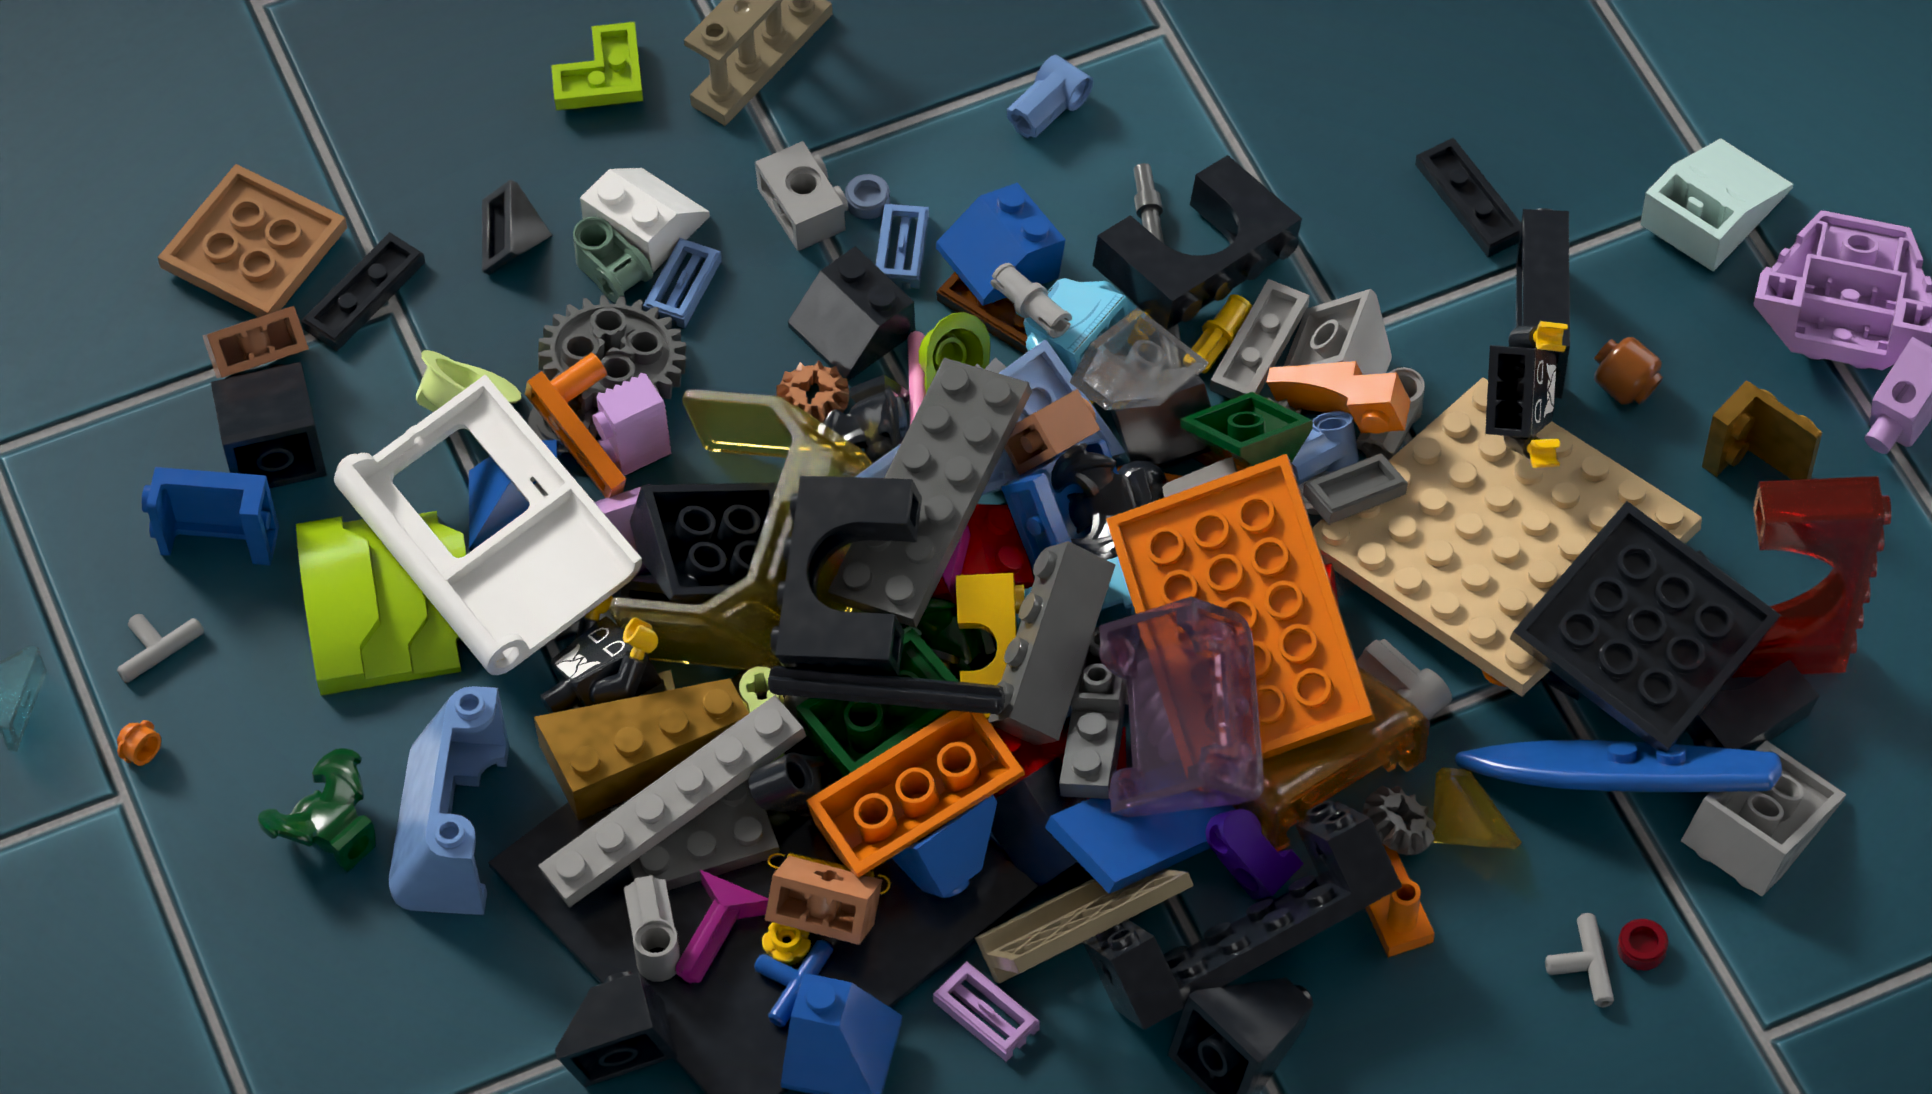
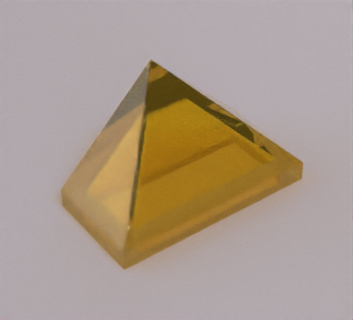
(1467, 814)

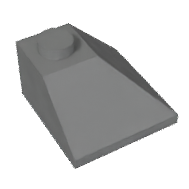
(1343, 332)

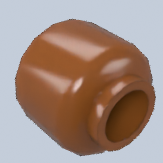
(1628, 370)

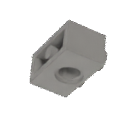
(801, 195)

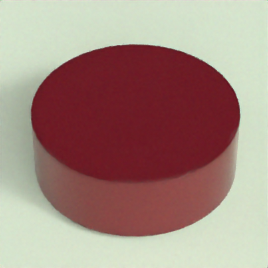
(1642, 944)

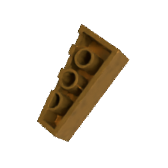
(629, 743)

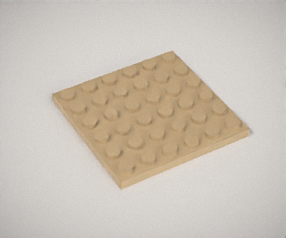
(1486, 533)

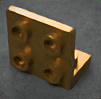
(1768, 429)

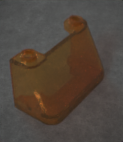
(1325, 767)

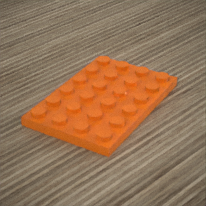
(1254, 553)

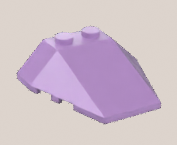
(1848, 292)

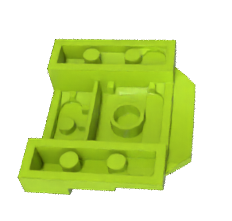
(365, 610)

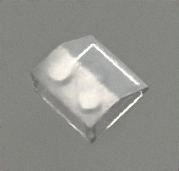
(1135, 365)

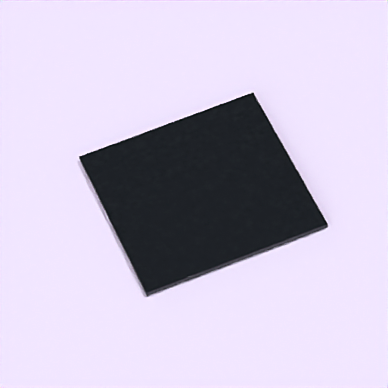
(724, 1019)

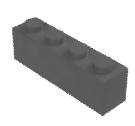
(1051, 642)

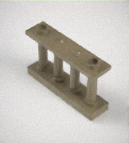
(747, 47)

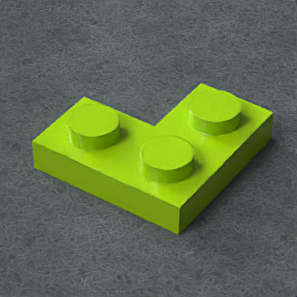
(608, 79)

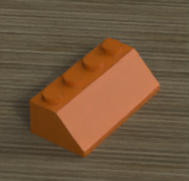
(913, 789)

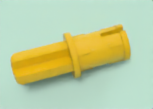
(1221, 331)

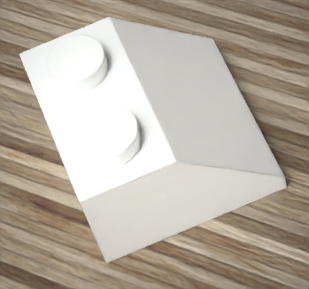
(643, 211)

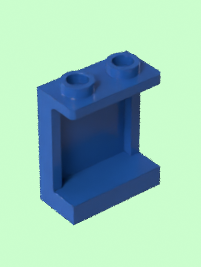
(211, 507)
(1040, 511)

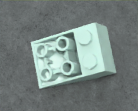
(1712, 202)

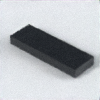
(1470, 196)
(363, 291)

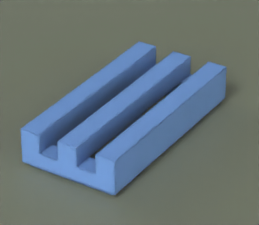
(898, 274)
(683, 314)

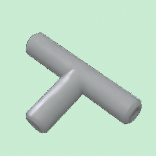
(156, 646)
(1590, 960)

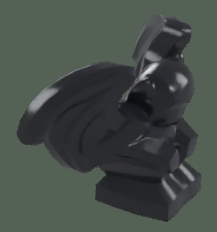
(877, 418)
(1102, 496)

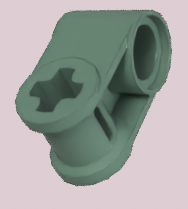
(612, 264)

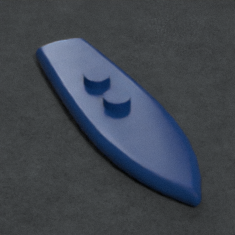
(1625, 766)

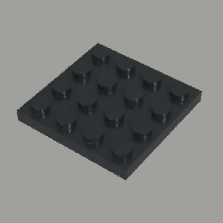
(1645, 627)

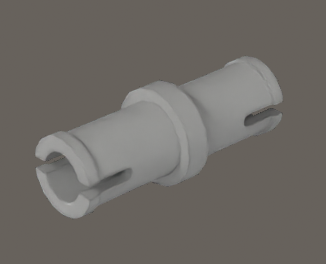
(1031, 300)

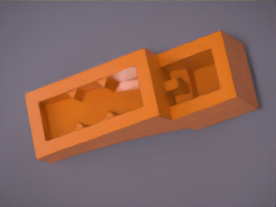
(1373, 400)

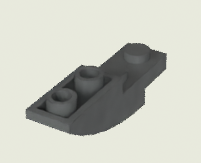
(1094, 729)

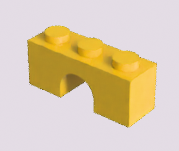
(990, 605)

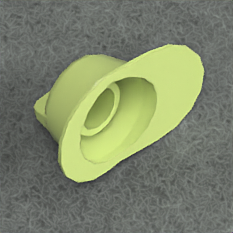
(448, 378)

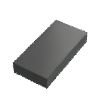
(1355, 488)

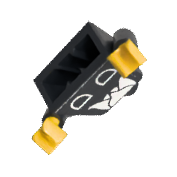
(1524, 390)
(603, 663)

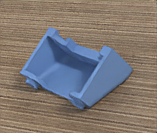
(432, 848)

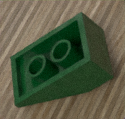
(861, 731)

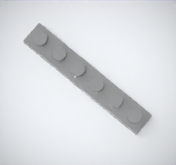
(672, 801)

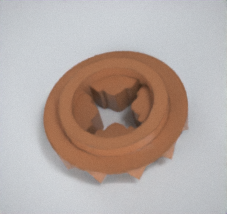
(832, 388)

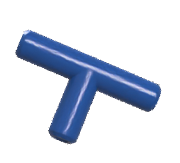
(791, 978)

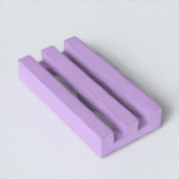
(973, 1024)

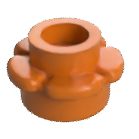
(138, 743)

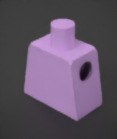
(1903, 400)

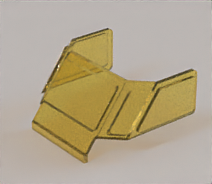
(738, 622)

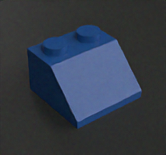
(1002, 230)

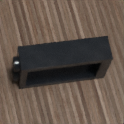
(1544, 277)

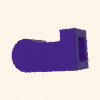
(1248, 854)

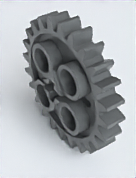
(622, 339)

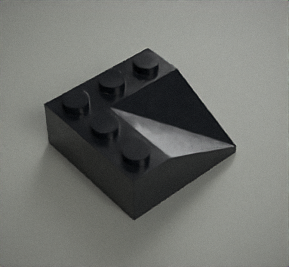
(699, 535)

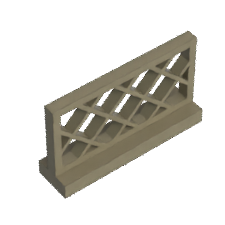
(1071, 920)

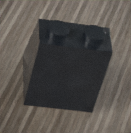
(269, 425)

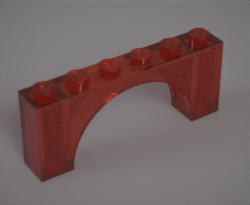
(1839, 525)

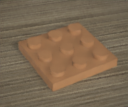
(252, 242)

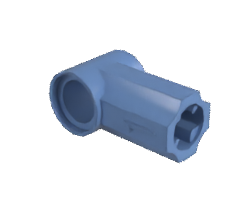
(1055, 88)
(1327, 447)

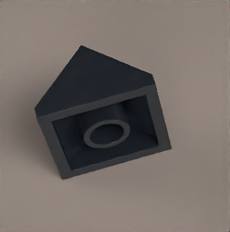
(1156, 432)
(1022, 821)

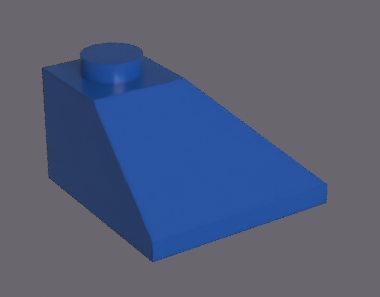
(494, 499)
(951, 853)
(838, 1039)

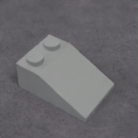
(1763, 831)

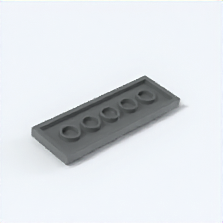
(950, 459)

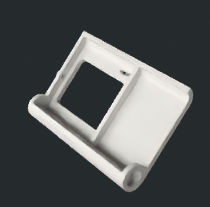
(527, 576)

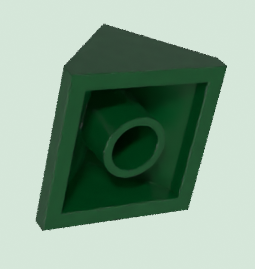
(1249, 429)

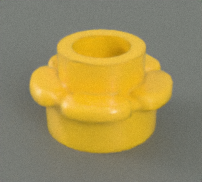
(790, 952)

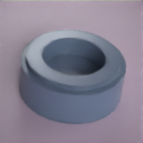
(867, 196)

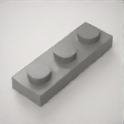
(1260, 340)

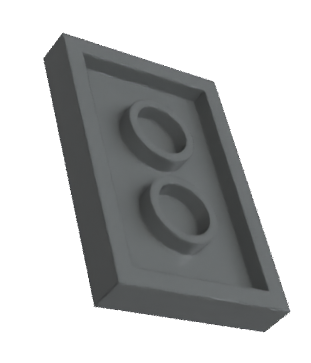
(717, 841)

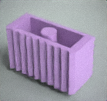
(632, 424)

